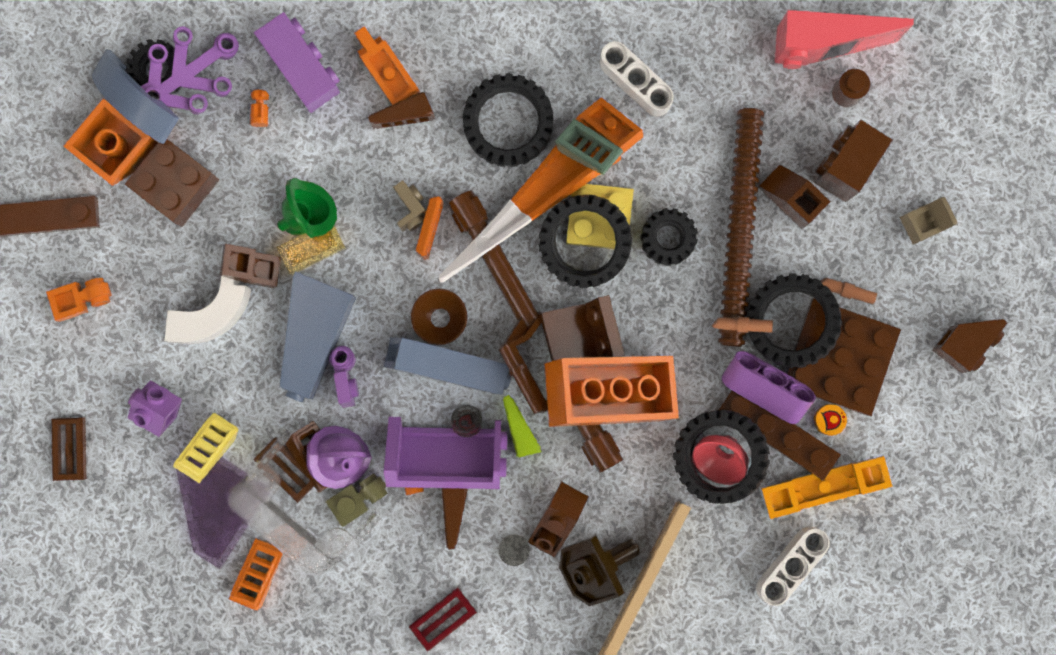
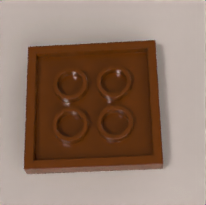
(855, 366)

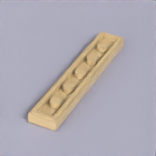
(645, 579)

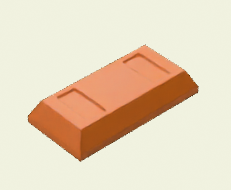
(429, 227)

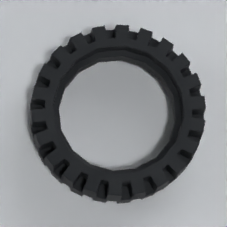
(516, 85)
(549, 248)
(823, 296)
(687, 471)

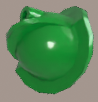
(307, 209)

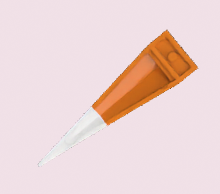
(550, 183)

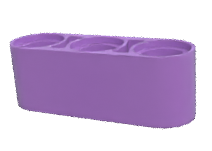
(768, 387)

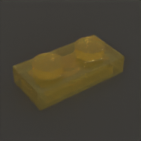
(307, 251)

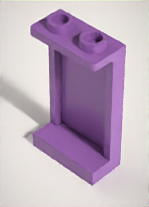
(442, 458)

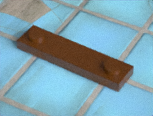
(49, 216)

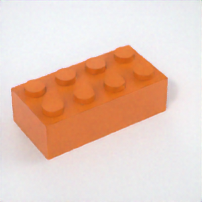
(611, 390)

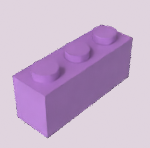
(298, 61)

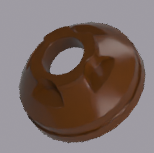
(427, 305)

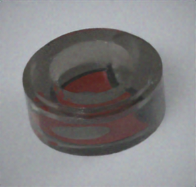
(466, 421)
(514, 550)

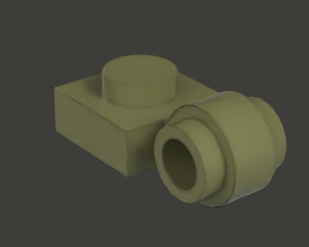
(350, 503)

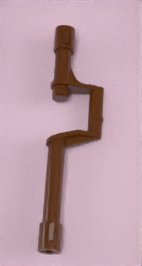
(473, 219)

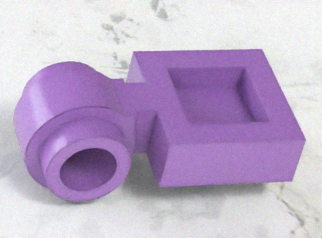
(345, 386)

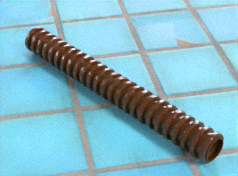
(741, 221)

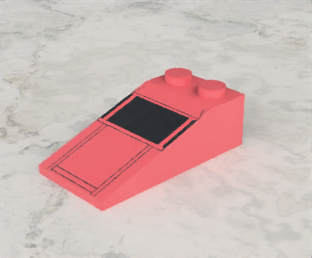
(820, 36)

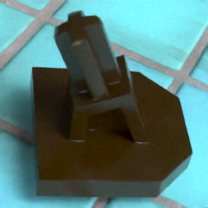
(592, 570)

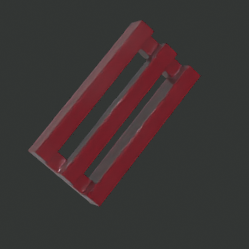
(464, 602)

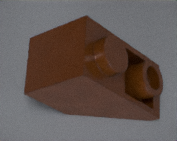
(794, 195)
(966, 343)
(558, 519)

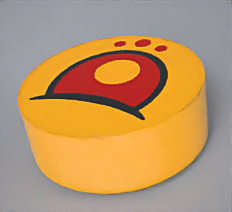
(830, 420)

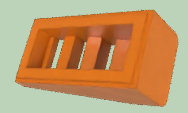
(244, 599)

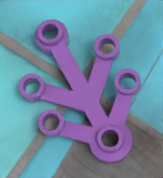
(184, 75)

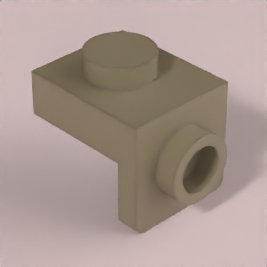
(411, 198)
(928, 220)

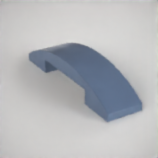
(131, 99)

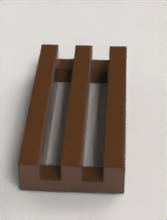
(69, 449)
(306, 488)

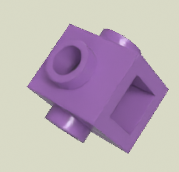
(153, 408)

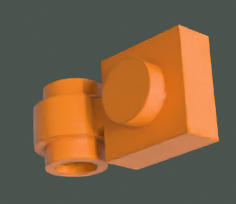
(71, 300)

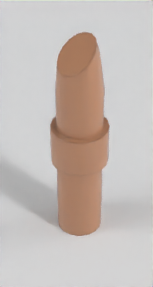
(849, 290)
(744, 324)

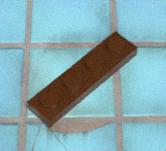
(786, 437)

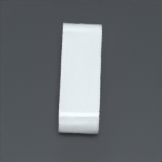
(633, 65)
(807, 561)

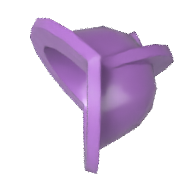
(337, 457)

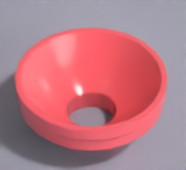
(718, 465)

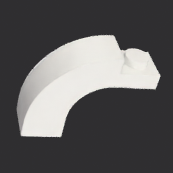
(212, 320)

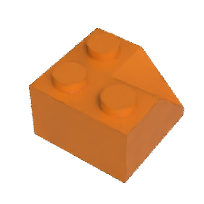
(110, 144)

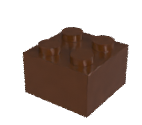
(854, 159)
(172, 182)

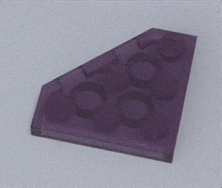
(210, 521)

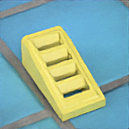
(216, 430)

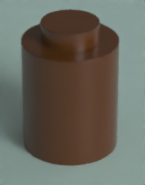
(851, 87)

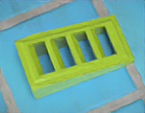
(522, 436)

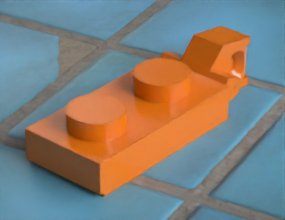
(385, 67)

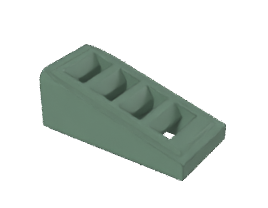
(578, 130)

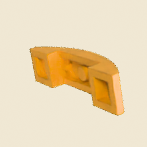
(840, 483)

